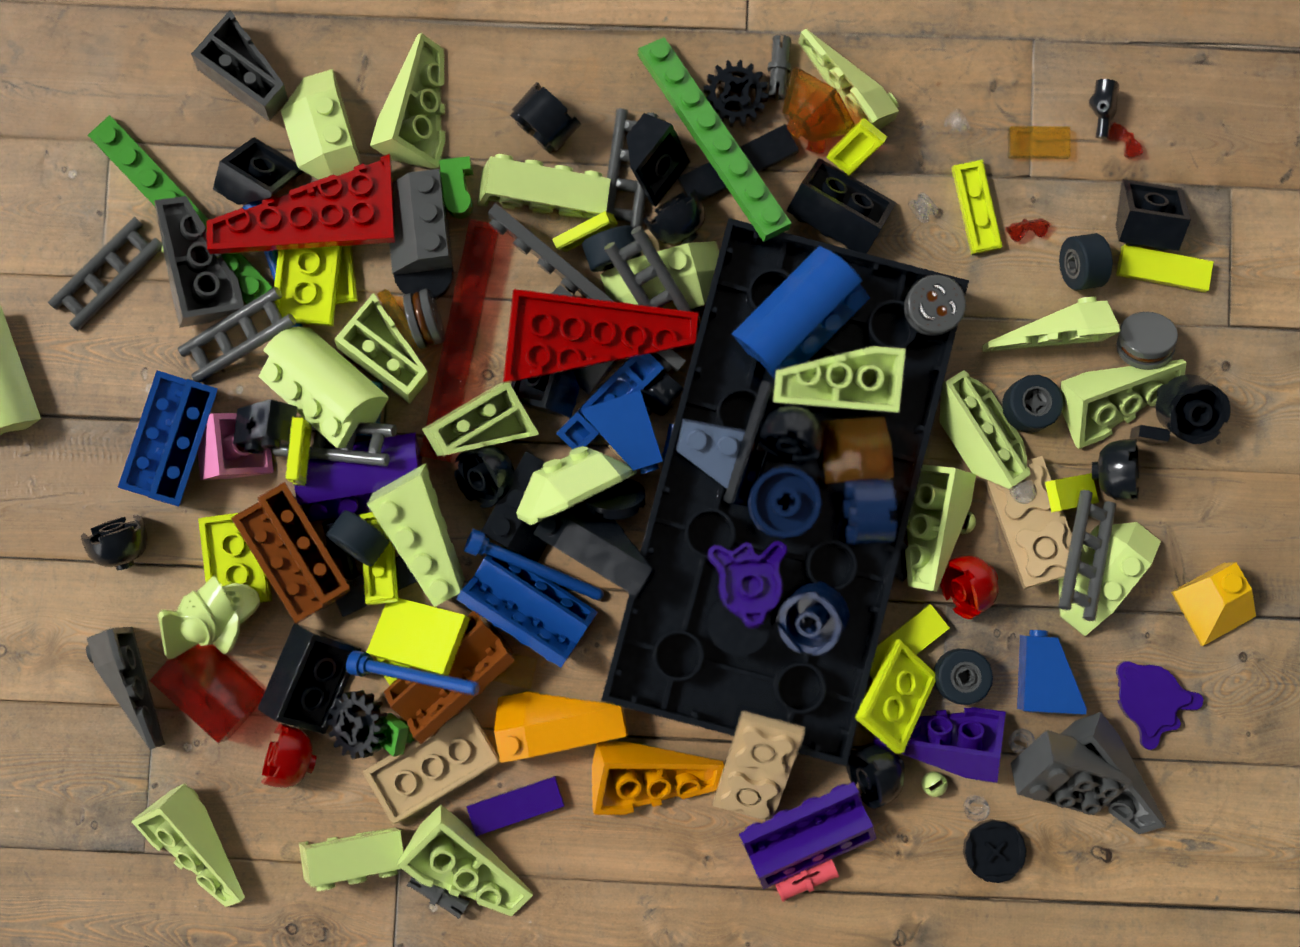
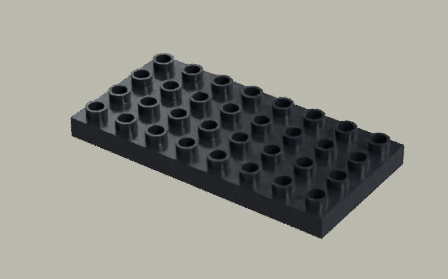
(664, 645)

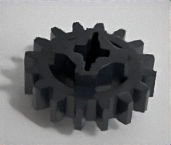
(728, 82)
(358, 724)

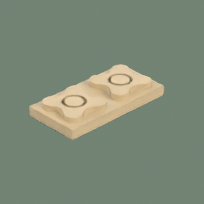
(1033, 533)
(758, 766)
(432, 769)

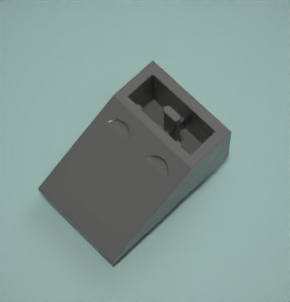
(1066, 774)

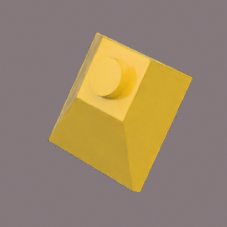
(1216, 602)

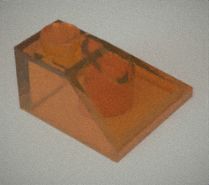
(814, 108)
(856, 450)

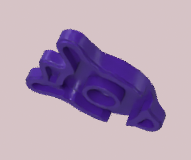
(748, 581)
(1151, 700)

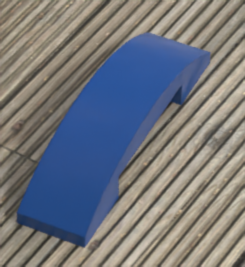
(629, 378)

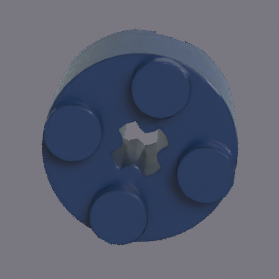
(869, 511)
(825, 606)

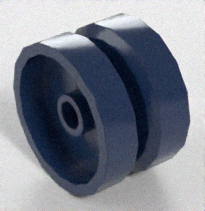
(802, 498)

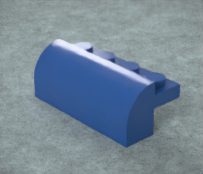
(802, 312)
(167, 438)
(528, 608)

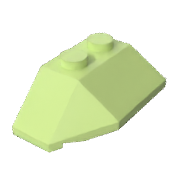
(320, 127)
(689, 265)
(982, 432)
(568, 482)
(1127, 560)

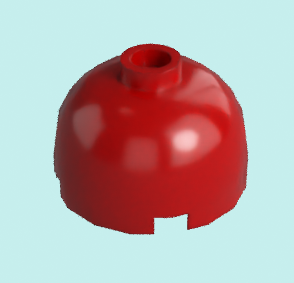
(970, 585)
(288, 758)

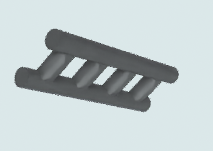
(616, 156)
(656, 268)
(103, 292)
(253, 341)
(346, 454)
(1075, 566)

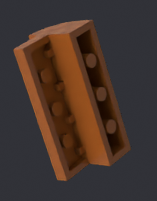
(291, 553)
(479, 659)

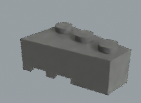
(239, 68)

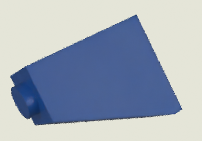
(627, 429)
(1046, 677)

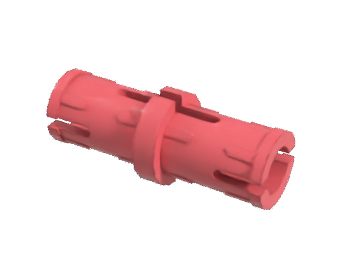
(807, 880)

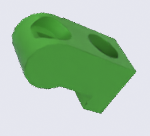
(455, 187)

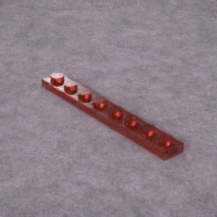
(462, 326)

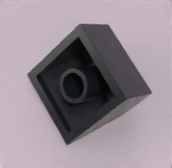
(1152, 215)

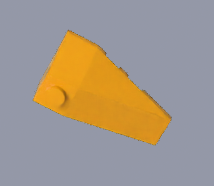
(543, 724)
(640, 775)

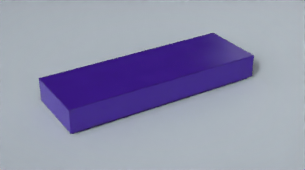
(515, 805)

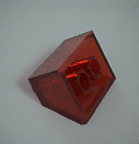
(209, 690)

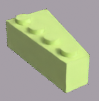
(543, 187)
(418, 531)

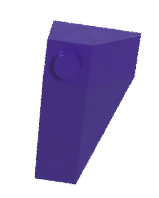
(959, 742)

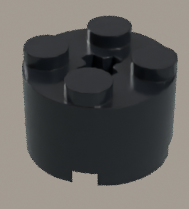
(545, 116)
(1192, 408)

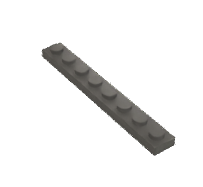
(571, 278)

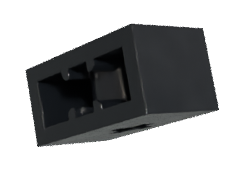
(264, 426)

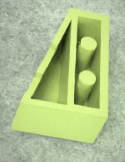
(382, 351)
(481, 422)
(351, 858)

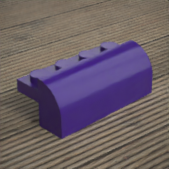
(349, 486)
(808, 835)

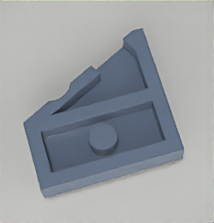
(711, 448)

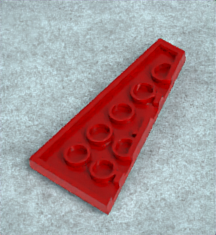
(324, 213)
(572, 332)

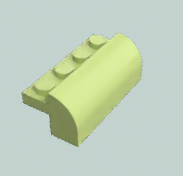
(321, 384)
(17, 402)

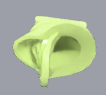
(208, 617)

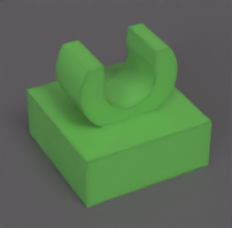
(397, 735)

